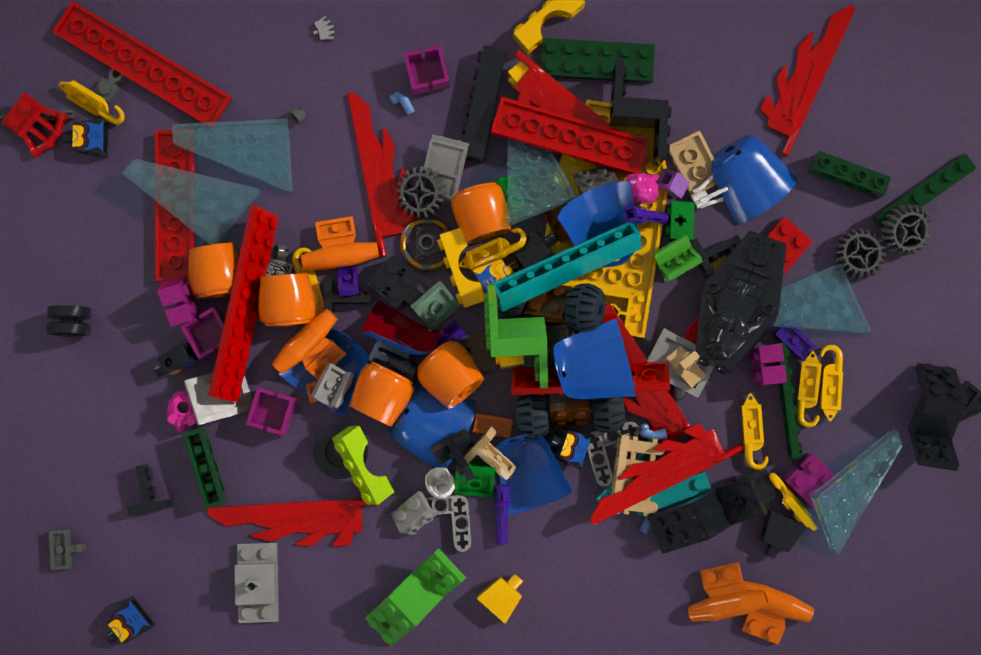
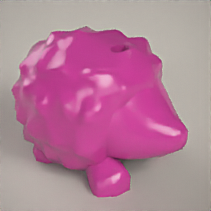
(643, 187)
(180, 411)

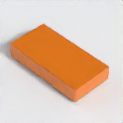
(501, 425)

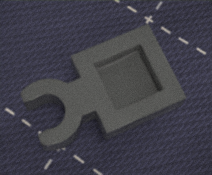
(107, 88)

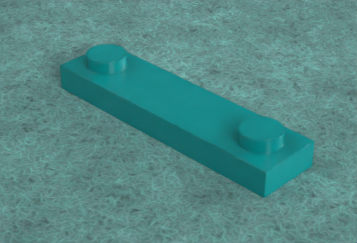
(686, 489)

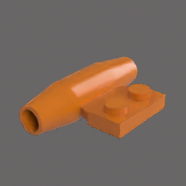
(338, 246)
(311, 347)
(725, 595)
(770, 620)

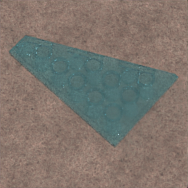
(249, 147)
(533, 182)
(198, 201)
(822, 303)
(849, 492)

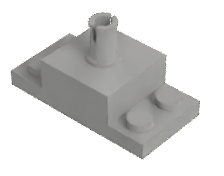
(257, 582)

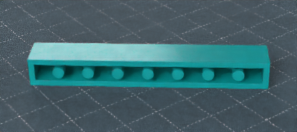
(567, 265)

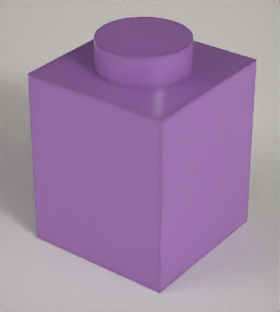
(676, 183)

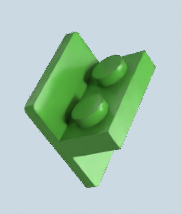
(676, 258)

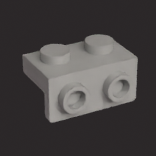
(332, 386)
(413, 514)

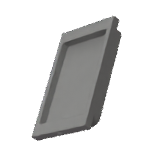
(448, 159)

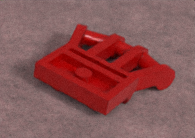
(24, 116)

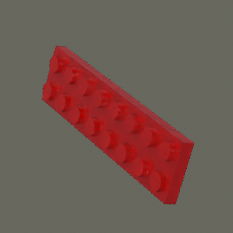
(569, 136)
(171, 236)
(645, 378)

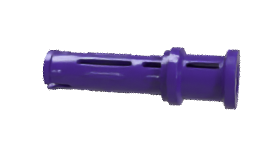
(641, 215)
(501, 537)

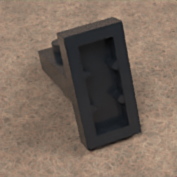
(713, 253)
(331, 299)
(452, 448)
(147, 493)

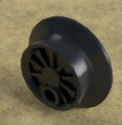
(327, 457)

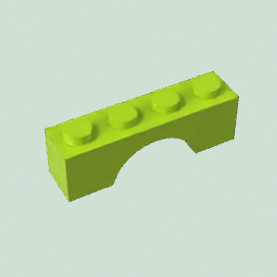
(351, 446)

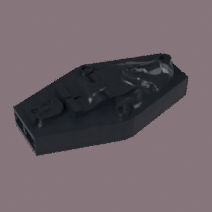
(740, 302)

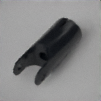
(397, 364)

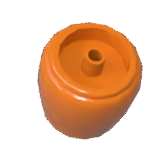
(481, 212)
(212, 270)
(286, 300)
(449, 374)
(381, 393)

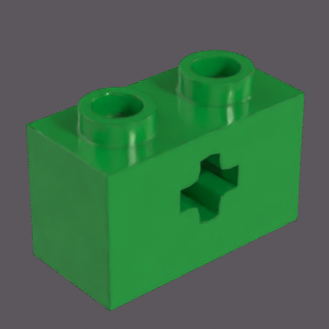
(684, 211)

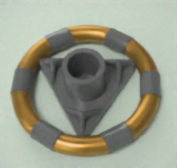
(425, 243)

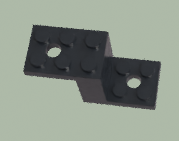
(640, 113)
(937, 416)
(707, 515)

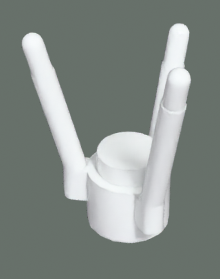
(702, 199)

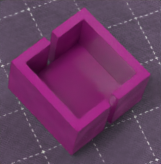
(427, 72)
(177, 295)
(205, 335)
(767, 355)
(272, 411)
(809, 479)

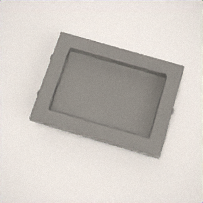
(667, 344)
(210, 408)

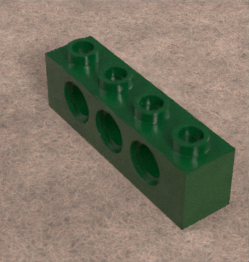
(849, 175)
(205, 468)

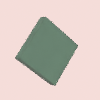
(435, 306)

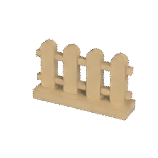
(622, 463)

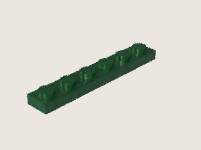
(932, 187)
(789, 409)

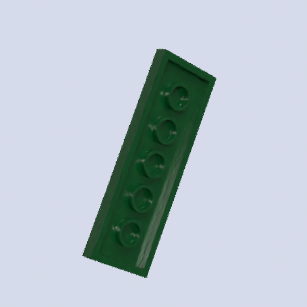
(596, 59)

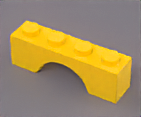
(529, 35)
(468, 291)

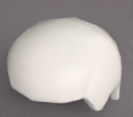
(439, 482)

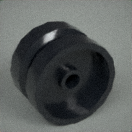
(68, 321)

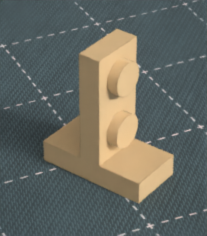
(686, 366)
(490, 454)

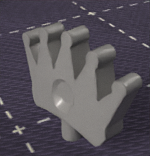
(324, 30)

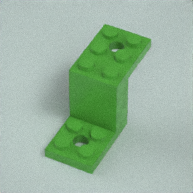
(516, 337)
(415, 597)

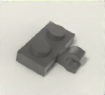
(62, 550)

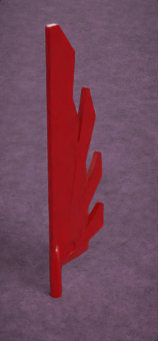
(805, 82)
(547, 93)
(379, 179)
(654, 405)
(674, 467)
(298, 517)

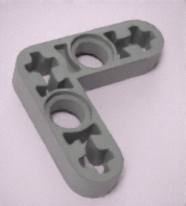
(604, 441)
(450, 509)

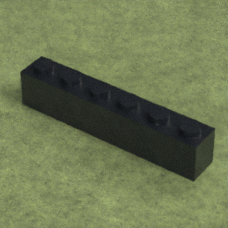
(483, 101)

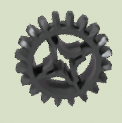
(404, 191)
(915, 228)
(861, 261)

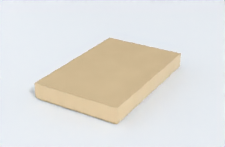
(693, 160)

